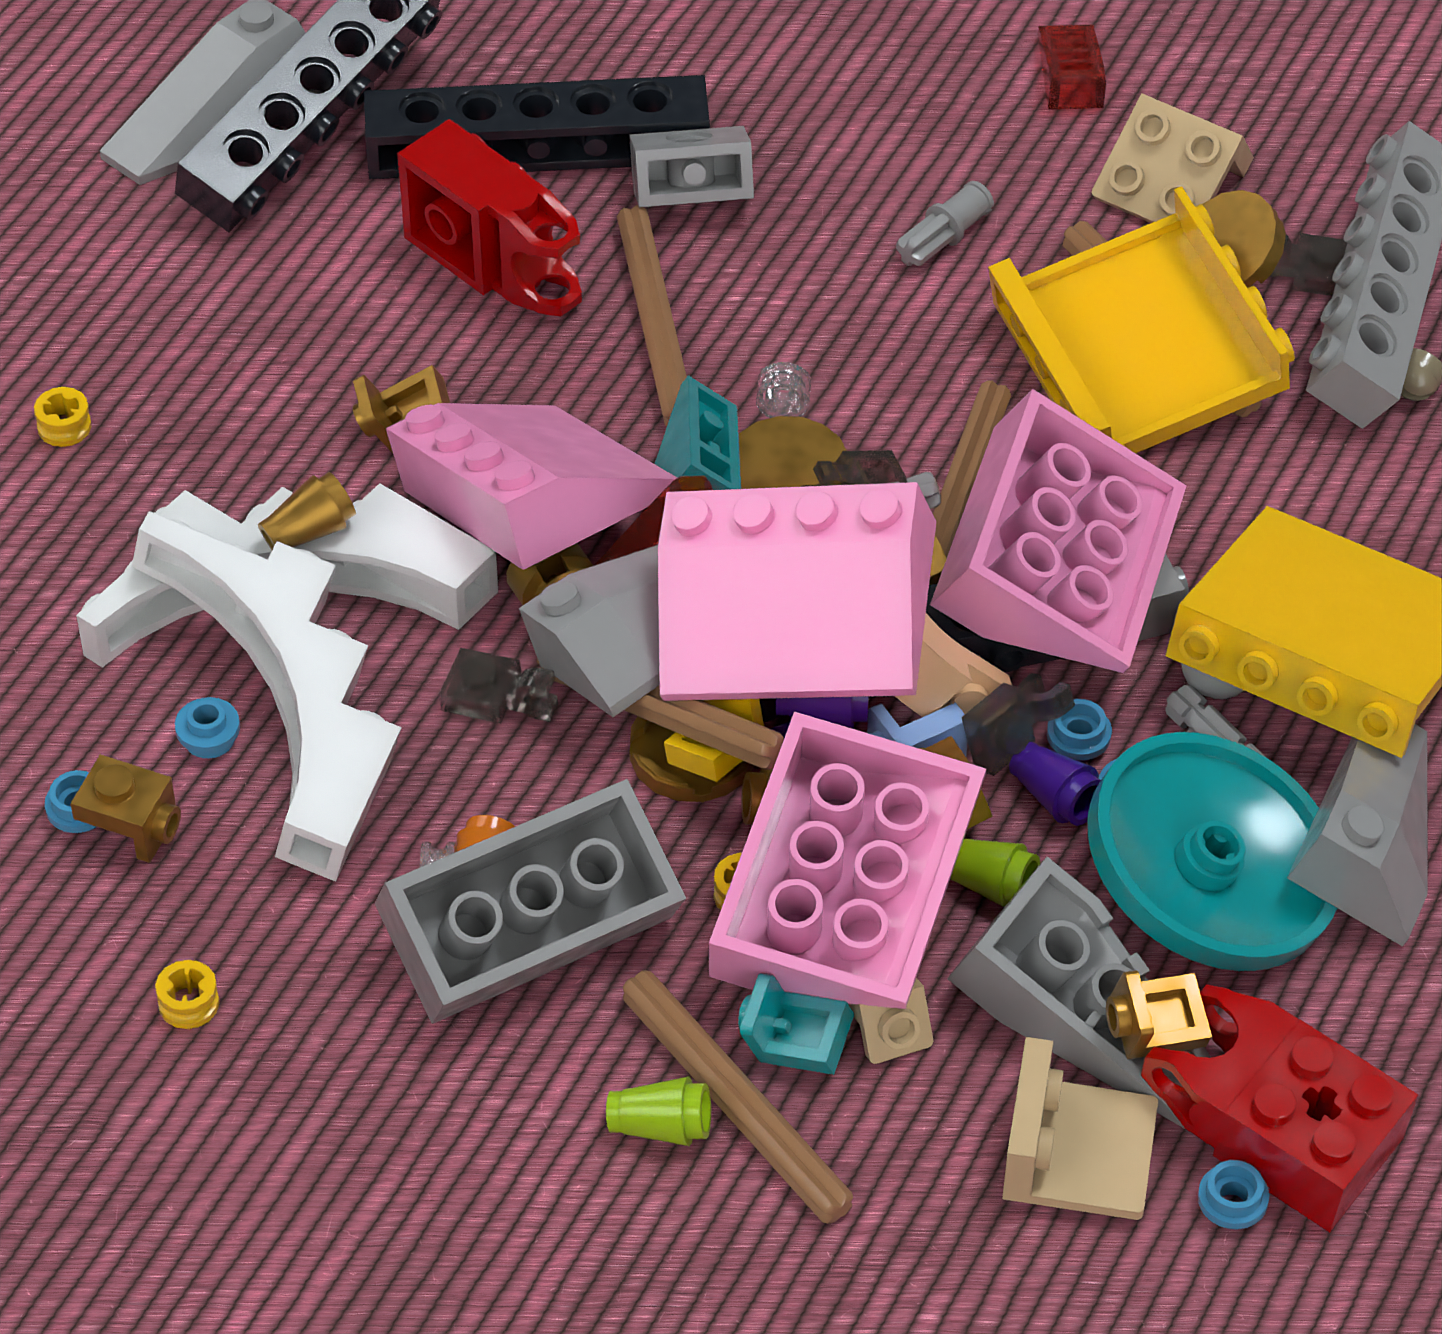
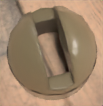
(1422, 376)

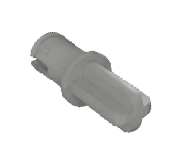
(945, 224)

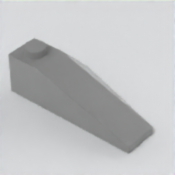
(202, 90)

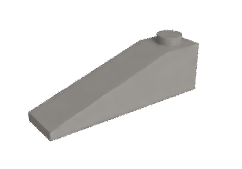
(601, 630)
(1372, 838)
(1049, 975)

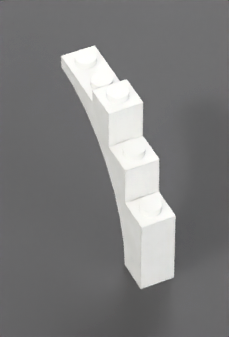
(383, 553)
(311, 670)

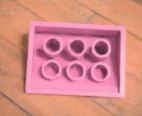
(520, 475)
(1059, 539)
(793, 591)
(844, 866)

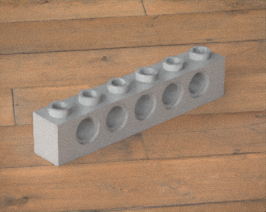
(1381, 279)

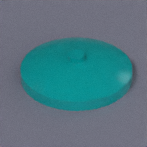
(1202, 847)

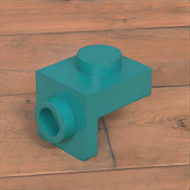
(794, 1027)

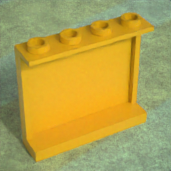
(1146, 330)
(1318, 629)

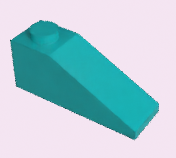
(702, 437)

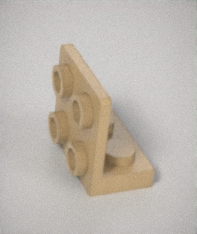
(1165, 151)
(1077, 1142)

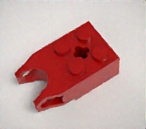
(486, 219)
(1285, 1104)

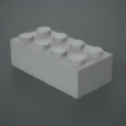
(529, 900)

